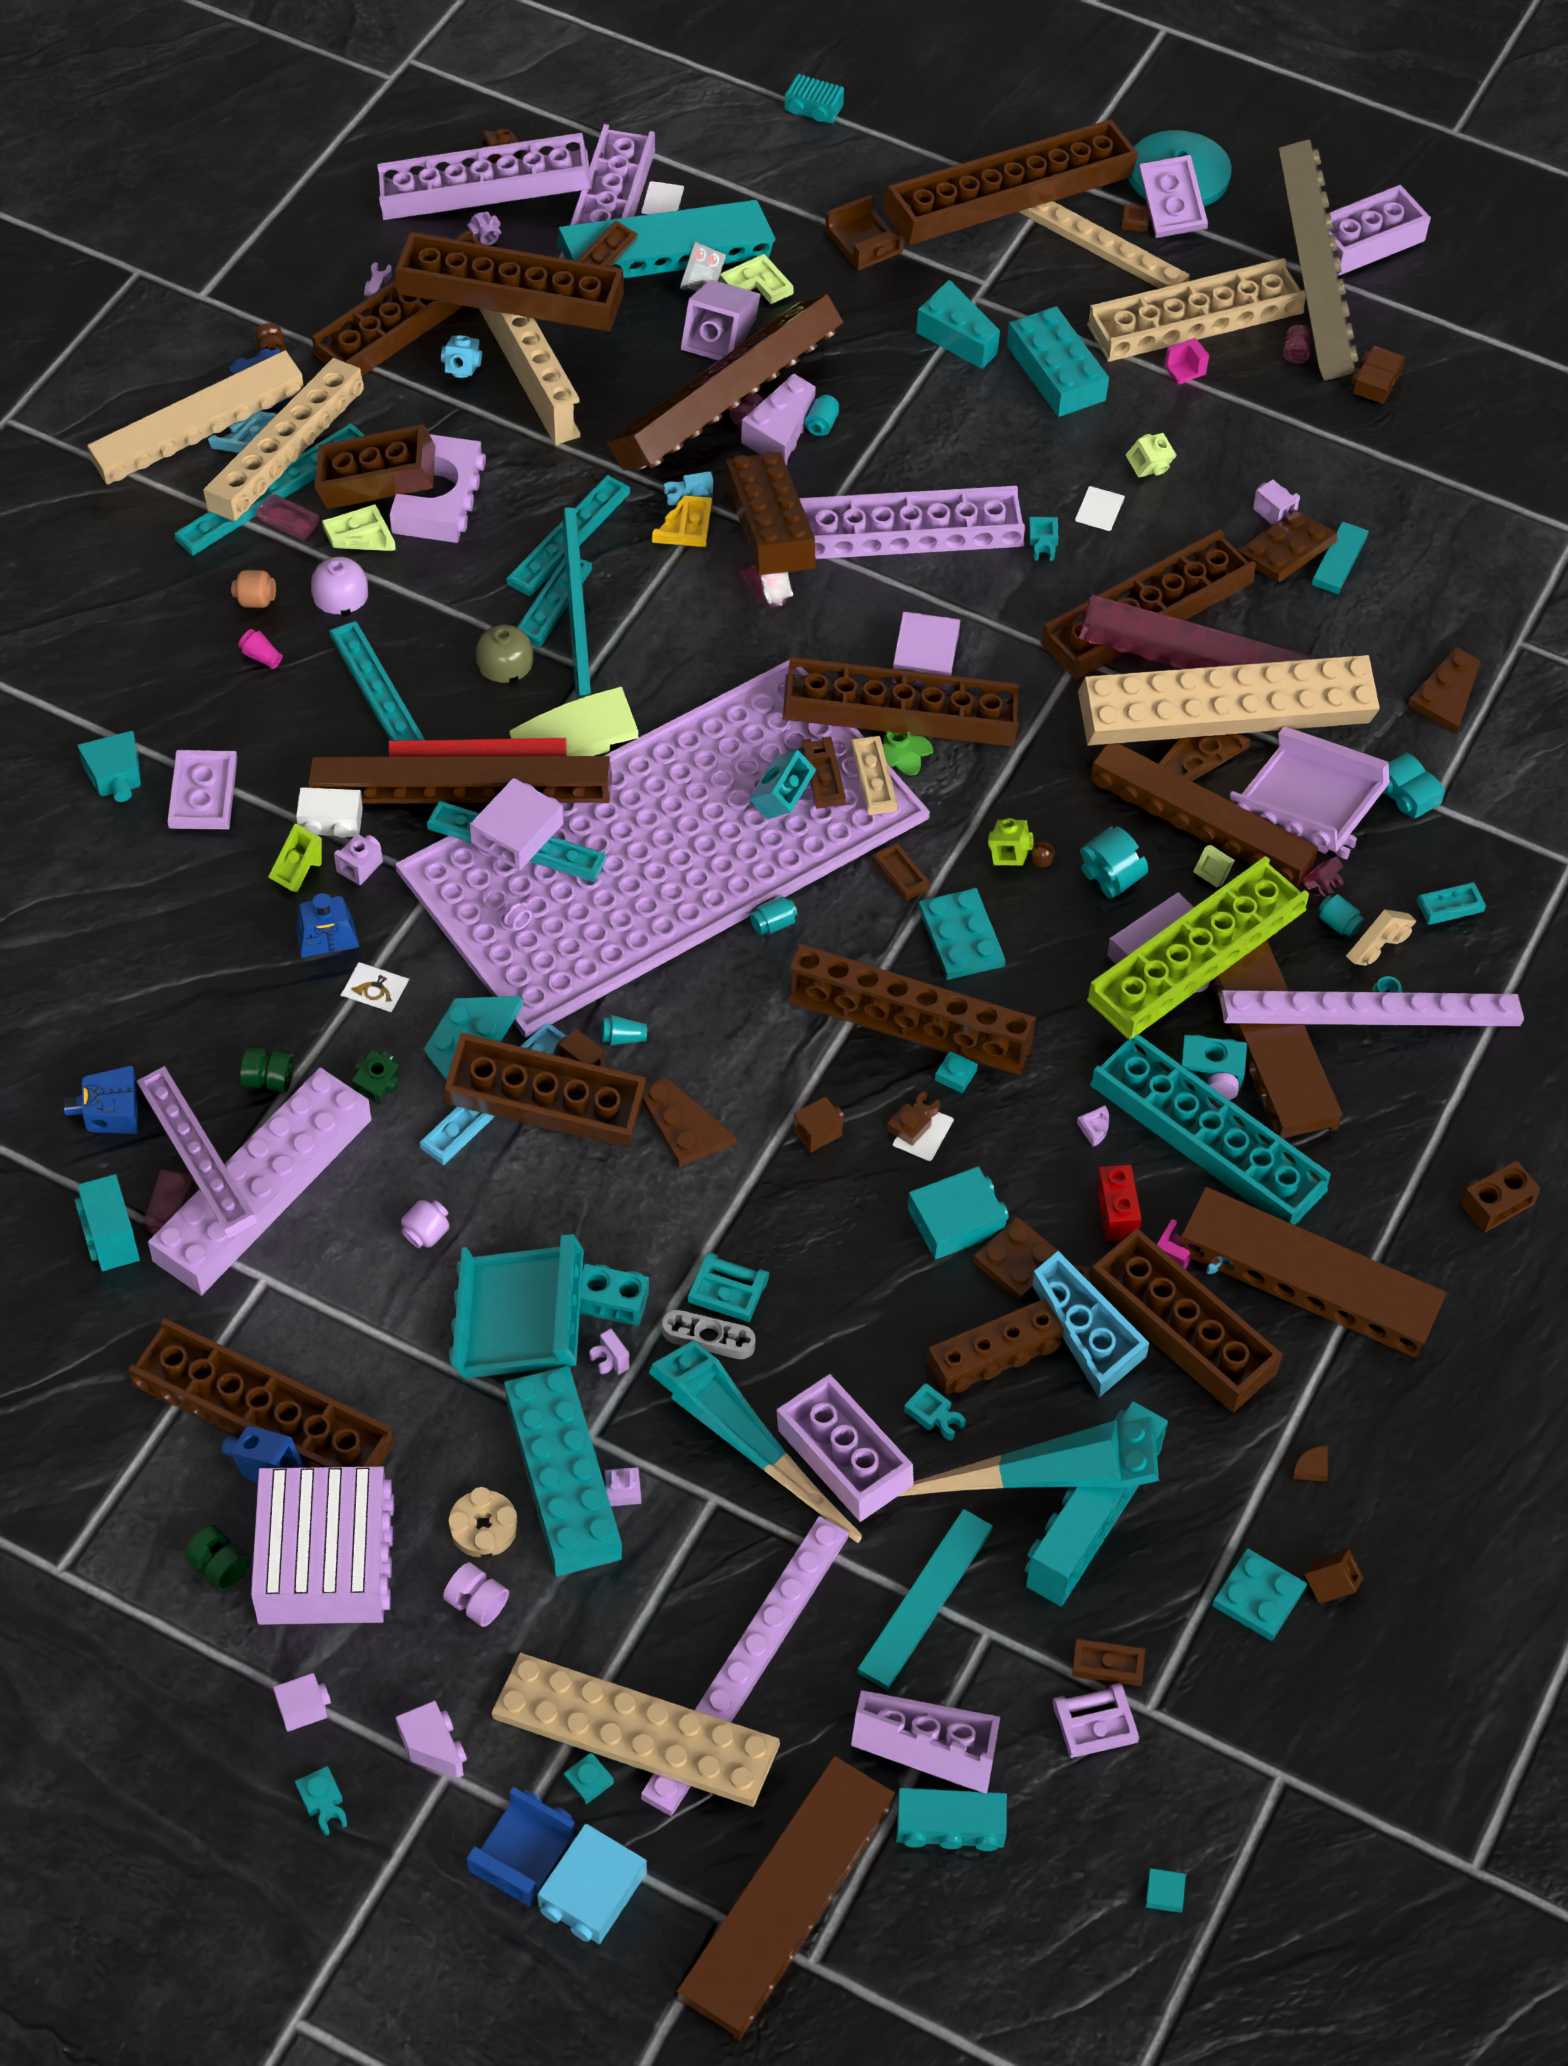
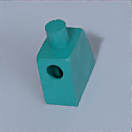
(112, 765)

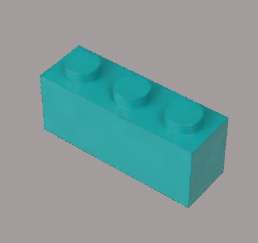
(951, 1818)

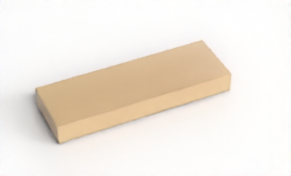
(874, 775)

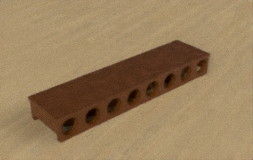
(384, 329)
(1178, 593)
(900, 706)
(911, 1009)
(1280, 1055)
(1312, 1269)
(242, 1393)
(786, 1897)

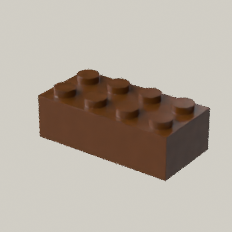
(375, 466)

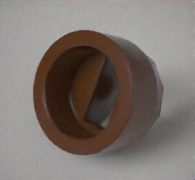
(1042, 854)

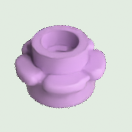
(517, 915)

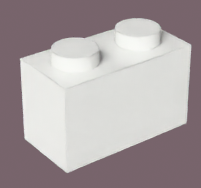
(330, 811)

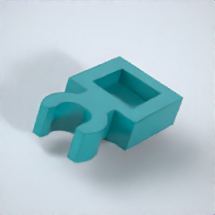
(1043, 536)
(933, 1409)
(320, 1796)

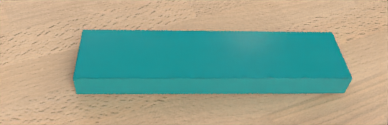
(549, 604)

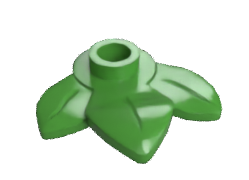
(906, 752)

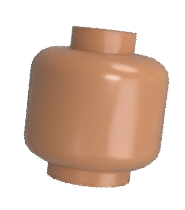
(254, 588)

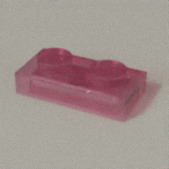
(288, 517)
(167, 1199)

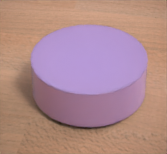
(1224, 1084)

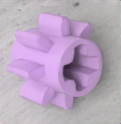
(485, 228)

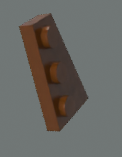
(1447, 690)
(1198, 755)
(683, 1123)

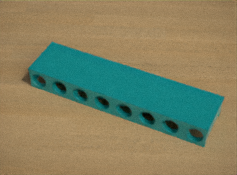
(674, 234)
(1211, 1134)

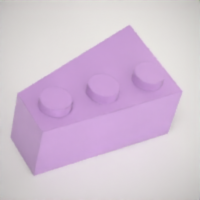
(779, 418)

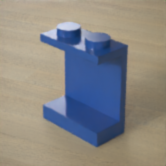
(523, 1846)

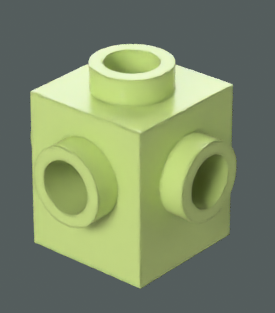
(1151, 455)

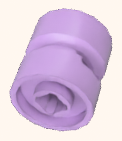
(472, 1592)

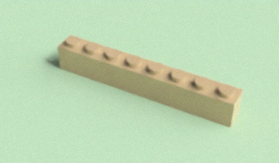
(196, 417)

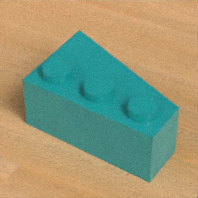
(958, 326)

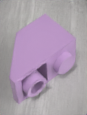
(428, 1739)

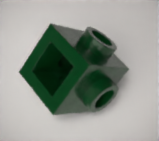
(376, 1076)

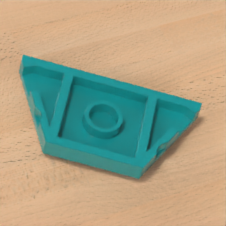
(474, 1016)

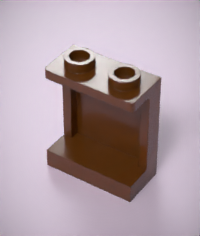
(862, 233)

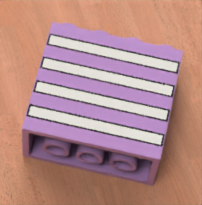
(322, 1545)

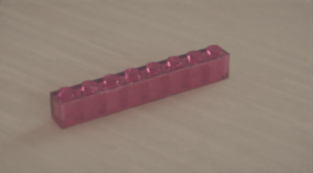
(1173, 639)

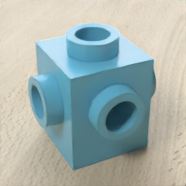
(461, 356)

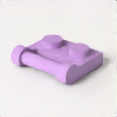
(1096, 1730)

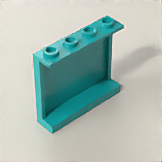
(517, 1310)

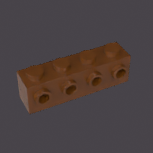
(995, 1347)

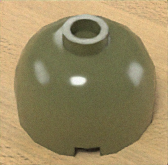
(504, 653)

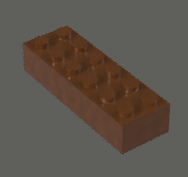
(770, 513)
(544, 1090)
(1185, 1320)

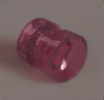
(1297, 344)
(741, 411)

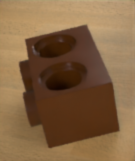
(1503, 1200)

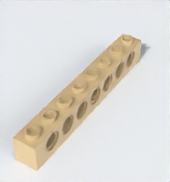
(283, 440)

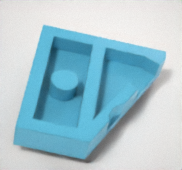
(242, 433)

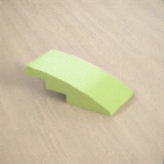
(587, 723)

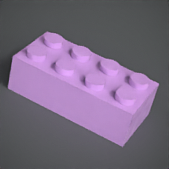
(1377, 227)
(845, 1447)

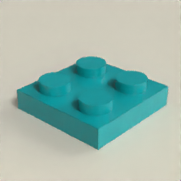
(1259, 1594)

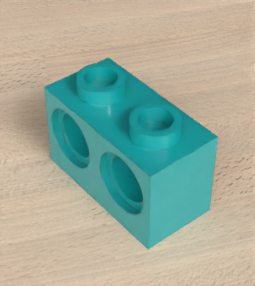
(610, 1302)

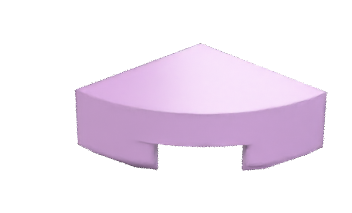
(1095, 1125)

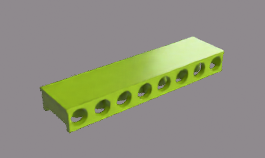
(1196, 948)

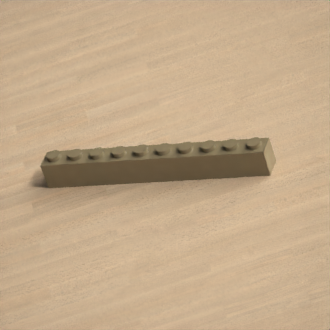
(1317, 260)

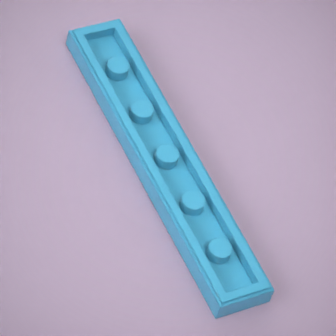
(463, 1123)

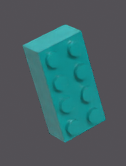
(1057, 361)

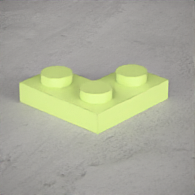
(759, 274)

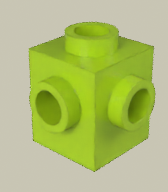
(1010, 842)

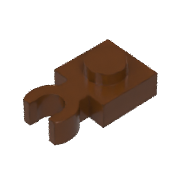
(914, 1121)

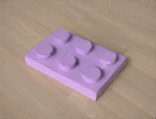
(1173, 196)
(202, 789)

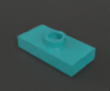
(1451, 903)

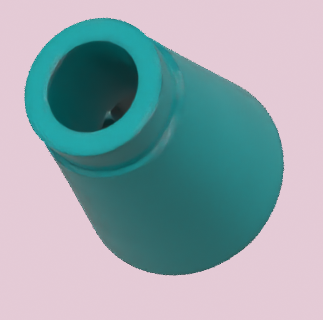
(622, 1031)

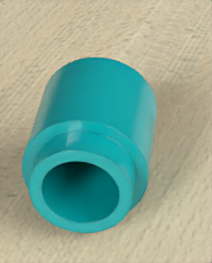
(822, 415)
(1341, 915)
(773, 916)

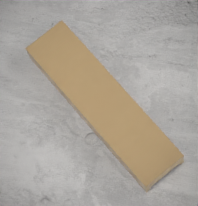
(1195, 309)
(537, 372)

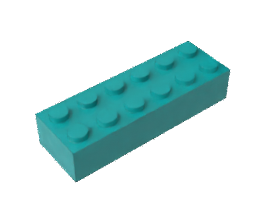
(563, 1471)
(1081, 1527)

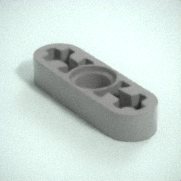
(715, 1346)

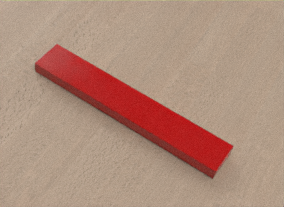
(479, 747)

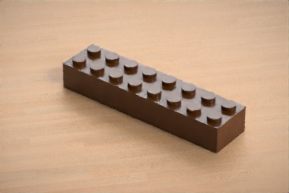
(510, 281)

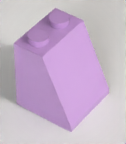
(718, 319)

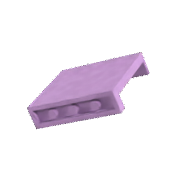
(1315, 788)

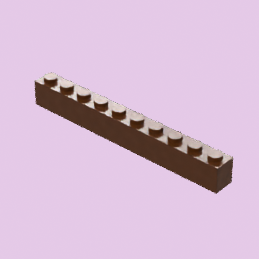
(464, 778)

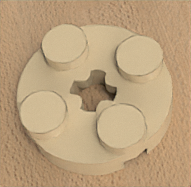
(477, 1505)

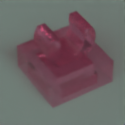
(1323, 874)

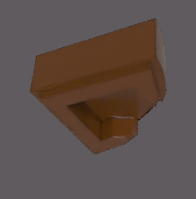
(1313, 1465)

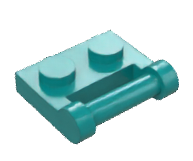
(726, 1294)

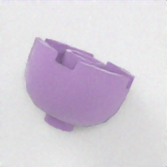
(339, 585)

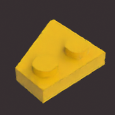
(686, 523)

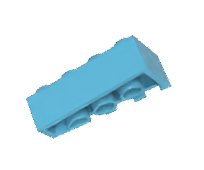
(1093, 1329)

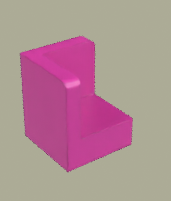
(1186, 361)
(1171, 1244)

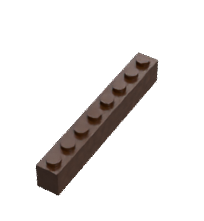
(1202, 812)

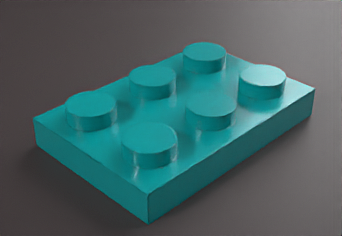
(961, 934)

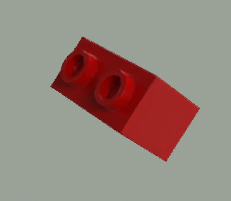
(1118, 1202)

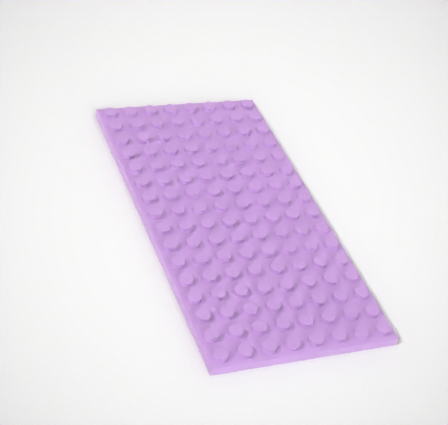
(679, 856)

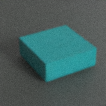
(1165, 1890)

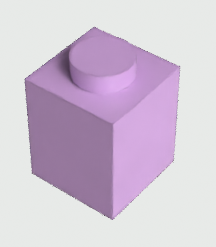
(301, 1701)

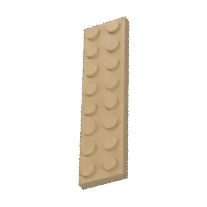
(636, 1729)

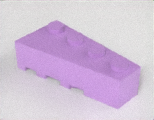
(928, 1737)

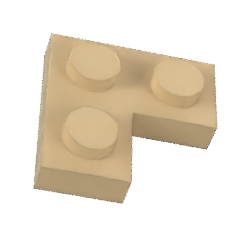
(1387, 928)

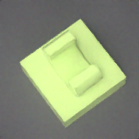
(1213, 866)

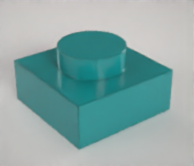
(956, 1072)
(588, 1778)

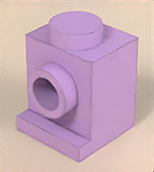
(1274, 502)
(358, 858)

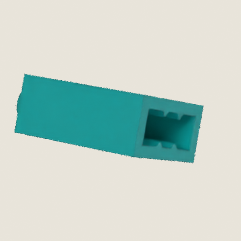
(957, 1212)

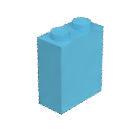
(591, 1884)

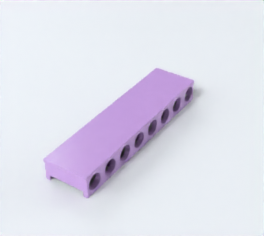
(615, 177)
(483, 181)
(915, 522)

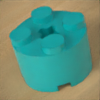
(1113, 861)

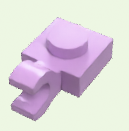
(378, 280)

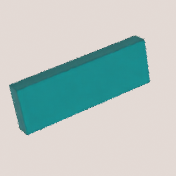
(1340, 558)

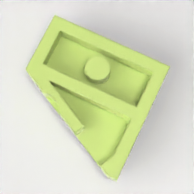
(359, 530)

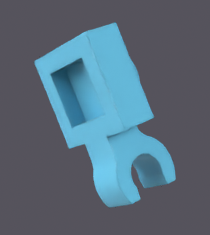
(692, 485)

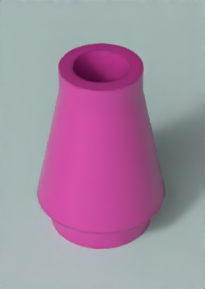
(258, 647)

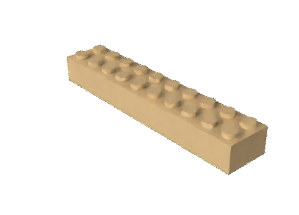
(1228, 700)

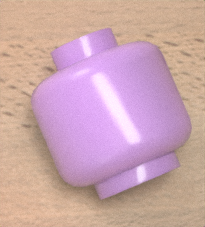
(425, 1223)

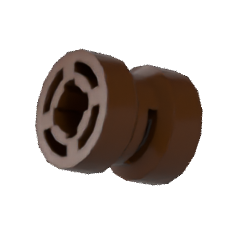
(269, 337)

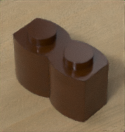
(1378, 374)

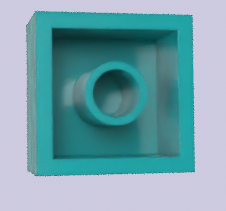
(106, 1223)

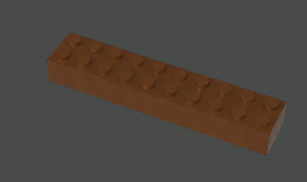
(1009, 181)
(725, 383)

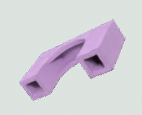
(445, 515)

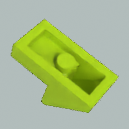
(297, 855)

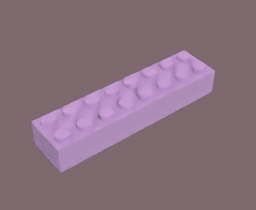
(269, 1174)

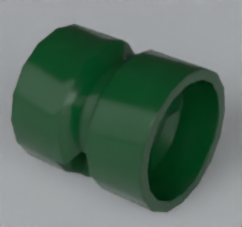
(262, 1069)
(217, 1558)

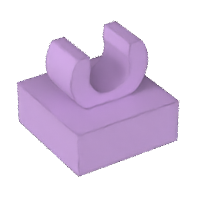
(613, 1351)
(623, 1486)

